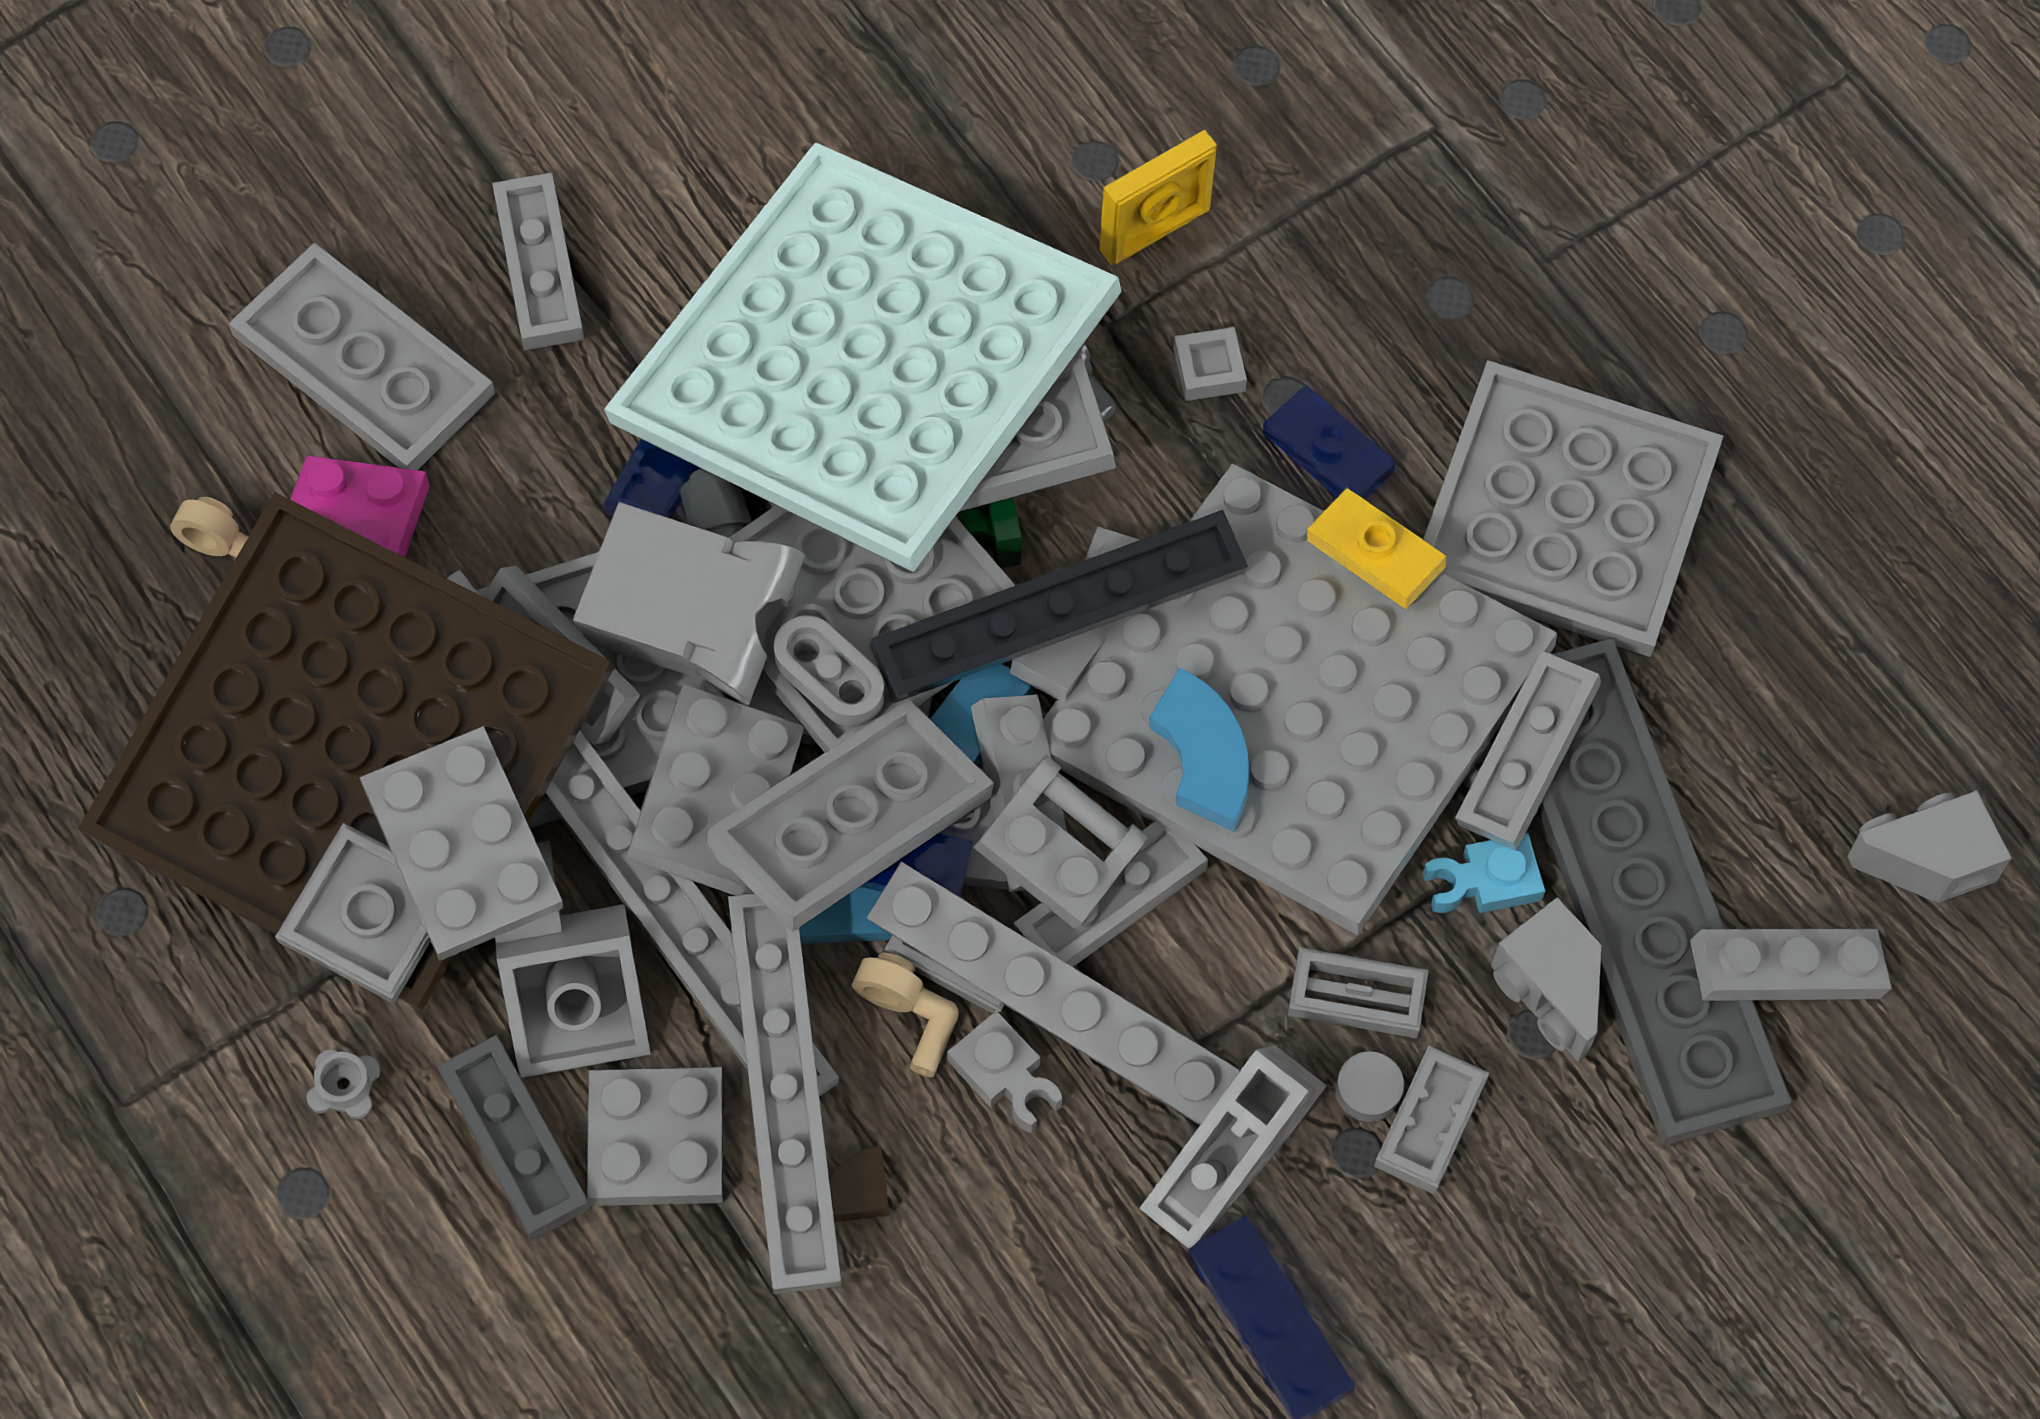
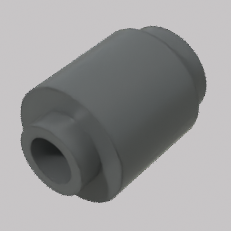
(714, 504)

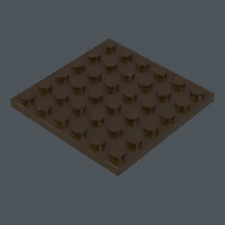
(303, 681)

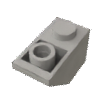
(1935, 851)
(1556, 973)

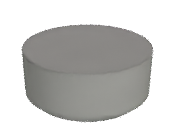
(1369, 1086)

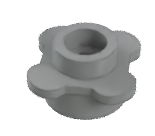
(335, 1066)

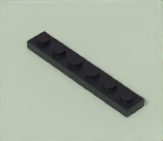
(1057, 606)

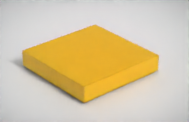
(1157, 198)

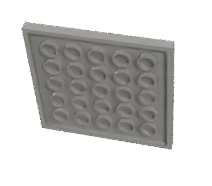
(1343, 697)

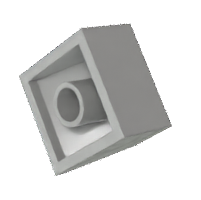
(574, 994)

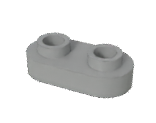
(832, 673)

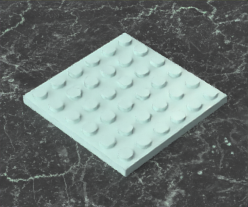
(864, 354)

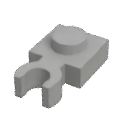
(1001, 1065)

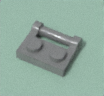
(1047, 857)

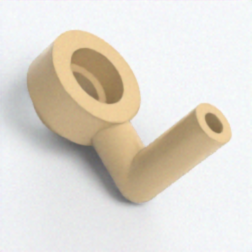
(208, 527)
(893, 985)

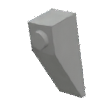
(1233, 1144)

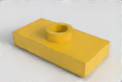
(1376, 548)

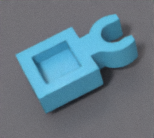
(1491, 874)

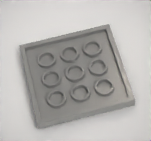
(1571, 506)
(865, 598)

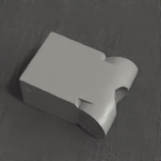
(687, 598)

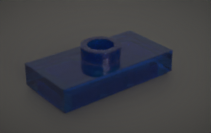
(1328, 445)
(650, 481)

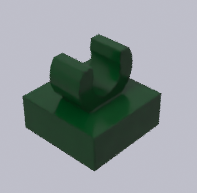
(997, 528)

